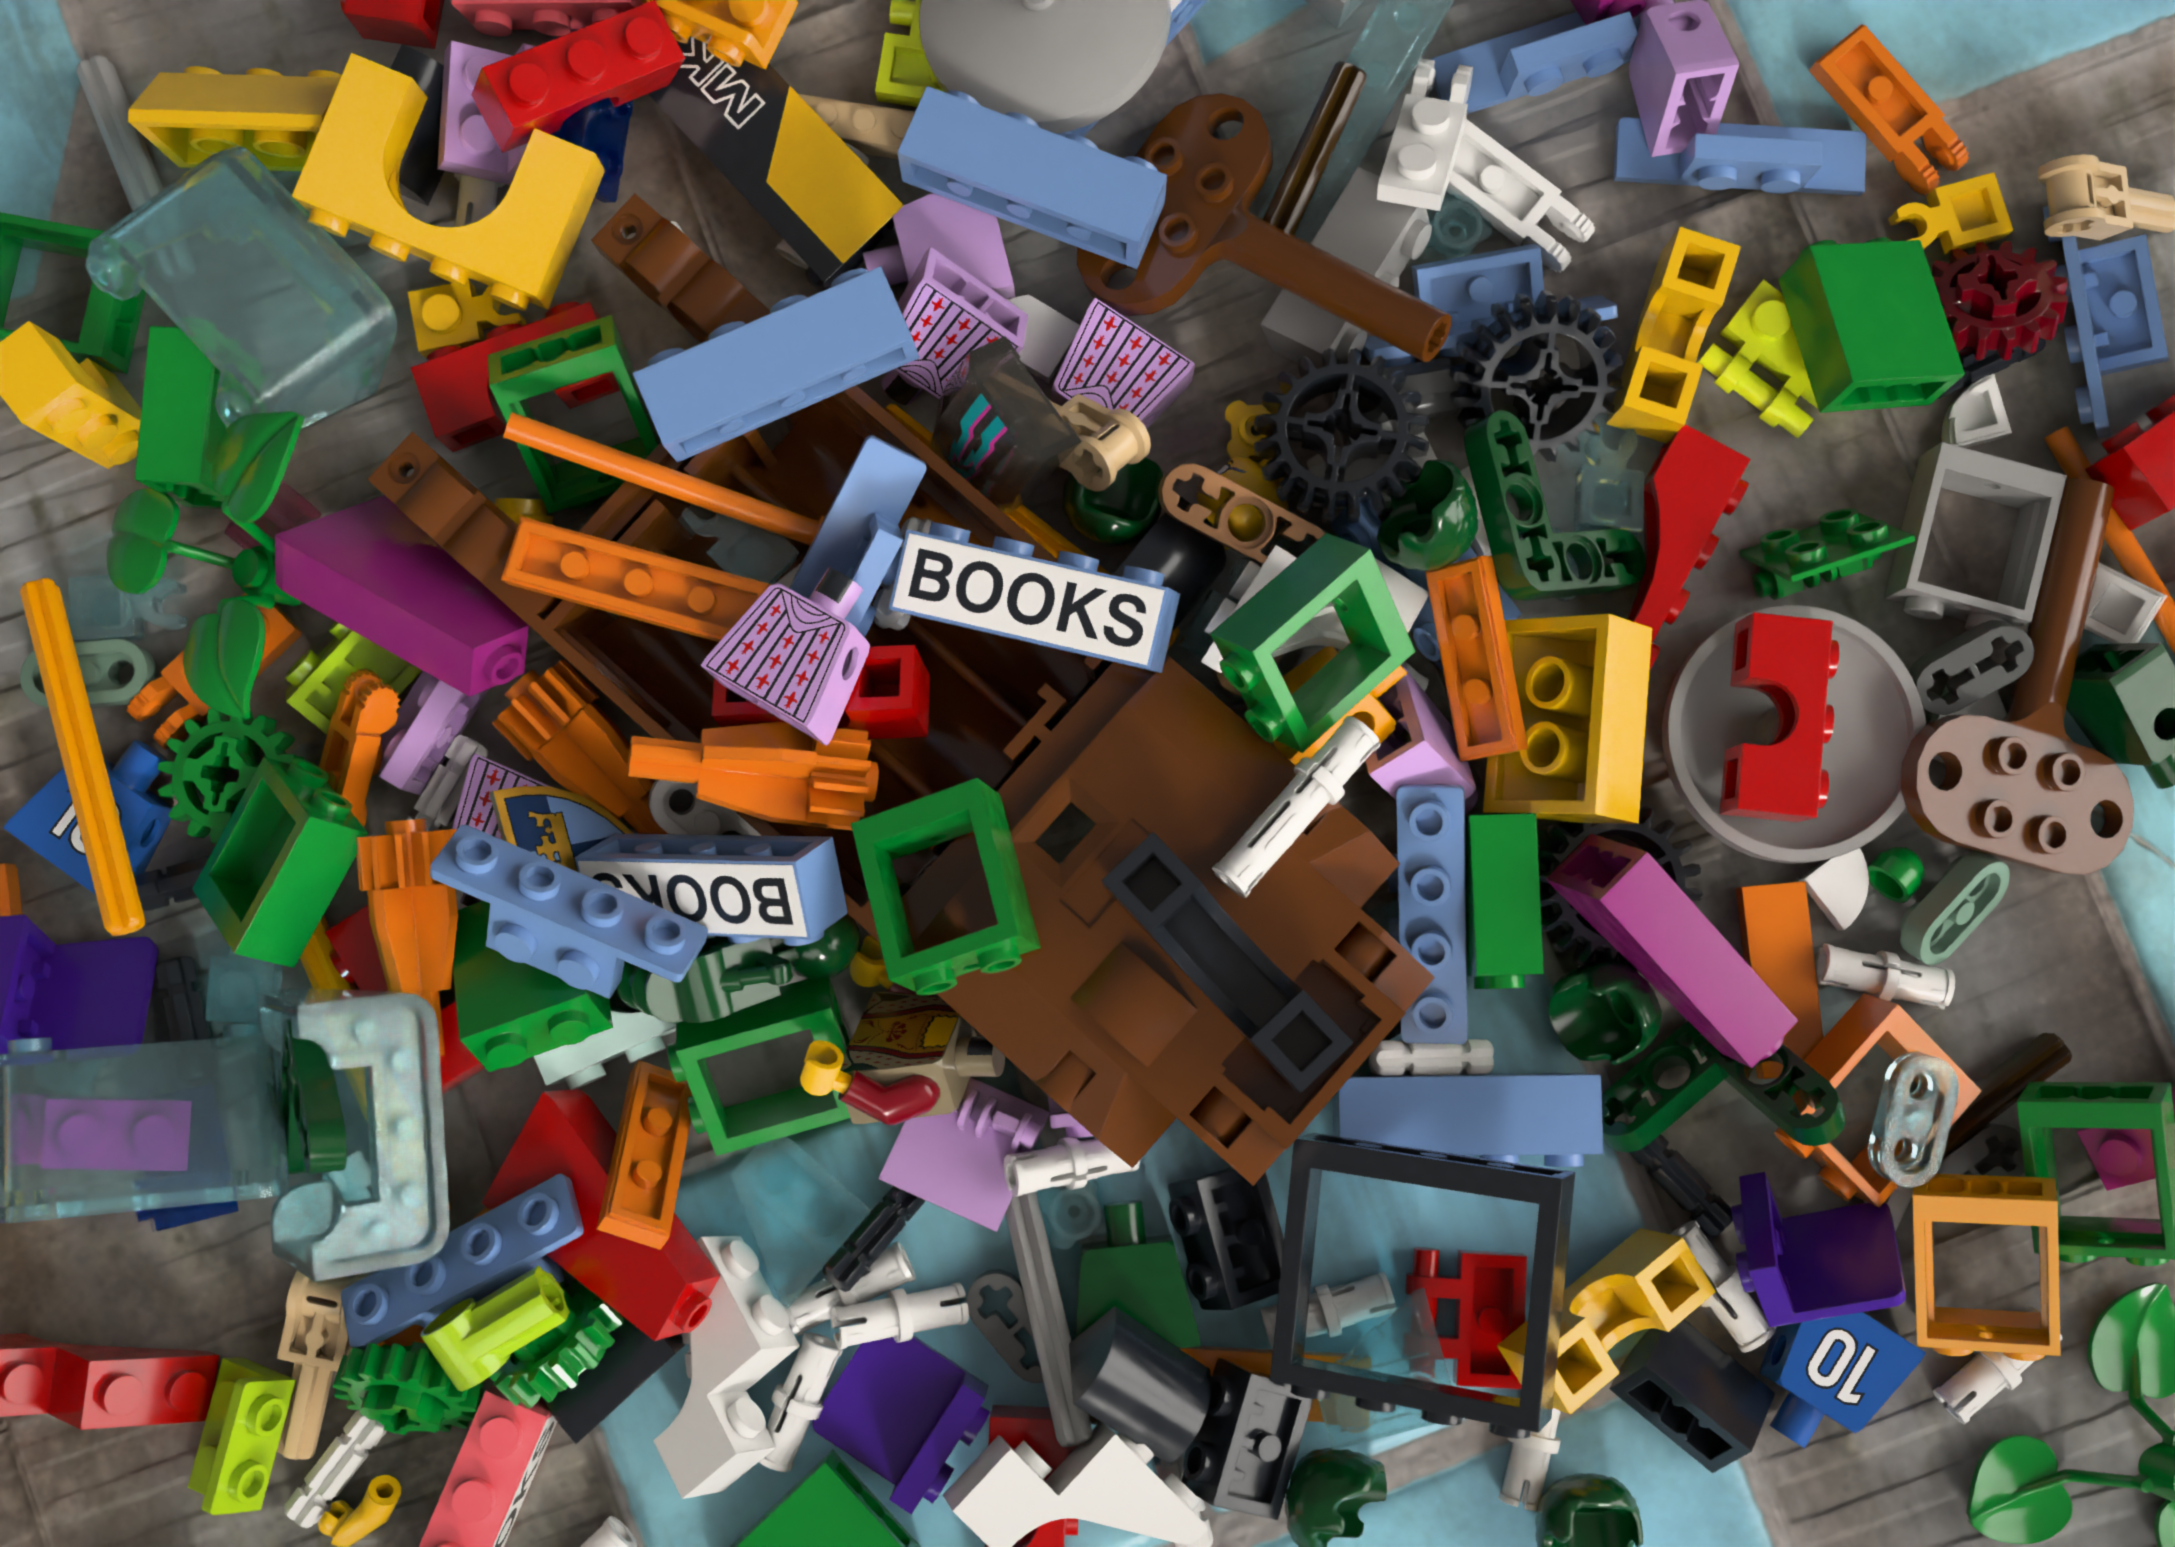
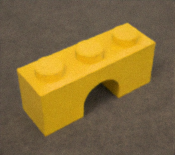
(1662, 359)
(68, 400)
(1635, 1287)

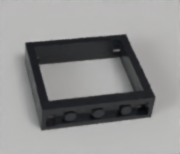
(1449, 1171)

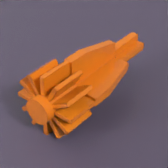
(575, 743)
(768, 771)
(409, 910)

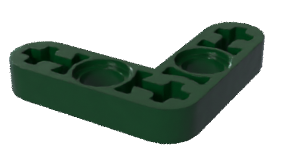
(1538, 562)
(1770, 1098)
(311, 1108)

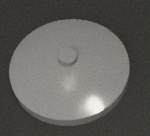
(1045, 57)
(1873, 726)

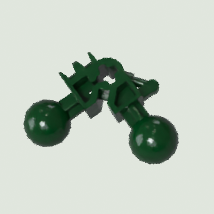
(737, 975)

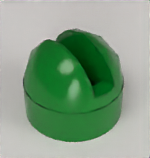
(1896, 873)

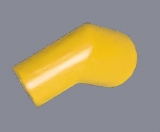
(350, 1525)

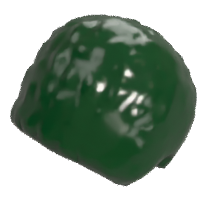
(1119, 512)
(1432, 521)
(1604, 1011)
(1328, 1493)
(1588, 1513)

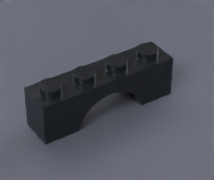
(1226, 963)

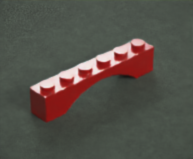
(1683, 500)

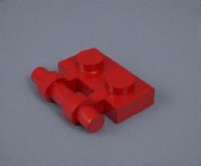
(1487, 1310)

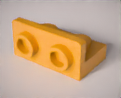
(731, 27)

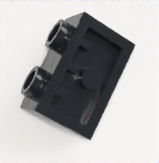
(1228, 1238)
(1246, 1442)

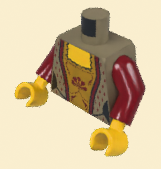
(905, 1055)

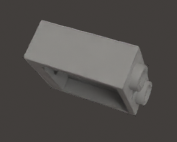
(1991, 478)

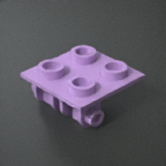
(961, 1154)

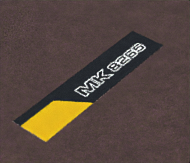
(778, 156)

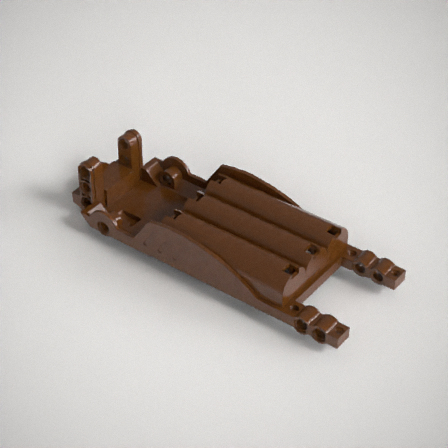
(1100, 1005)

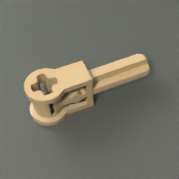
(2095, 200)
(1100, 444)
(315, 1342)

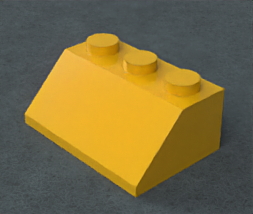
(212, 111)
(1582, 718)

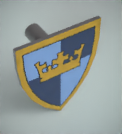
(552, 822)

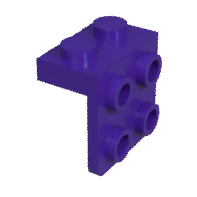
(73, 991)
(1816, 1260)
(903, 1415)

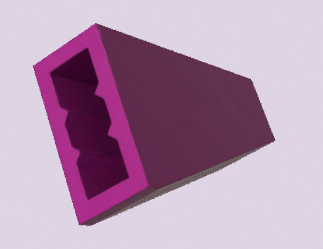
(402, 593)
(1673, 947)

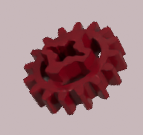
(2000, 299)

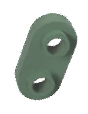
(100, 669)
(1954, 907)

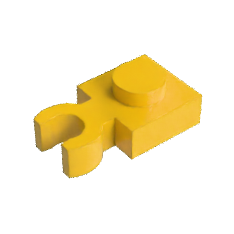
(1959, 214)
(454, 316)

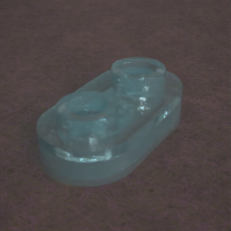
(1916, 1118)

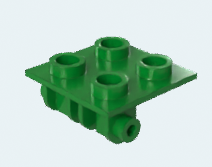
(1835, 547)

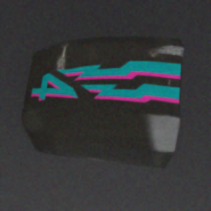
(999, 426)

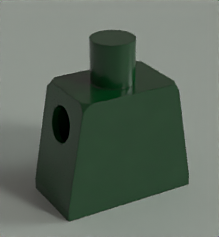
(2127, 705)
(1135, 1276)

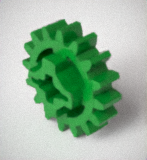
(232, 751)
(562, 1353)
(404, 1389)

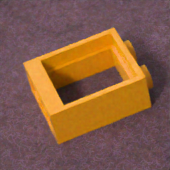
(1987, 1201)

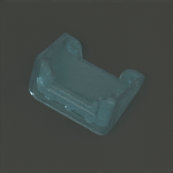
(252, 289)
(140, 1126)
(394, 1190)

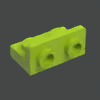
(319, 678)
(240, 1436)

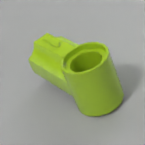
(479, 1336)

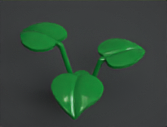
(226, 646)
(2017, 1481)

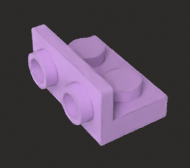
(464, 137)
(424, 731)

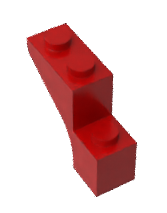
(104, 1383)

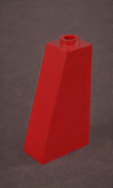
(652, 1288)

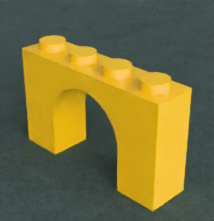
(355, 186)

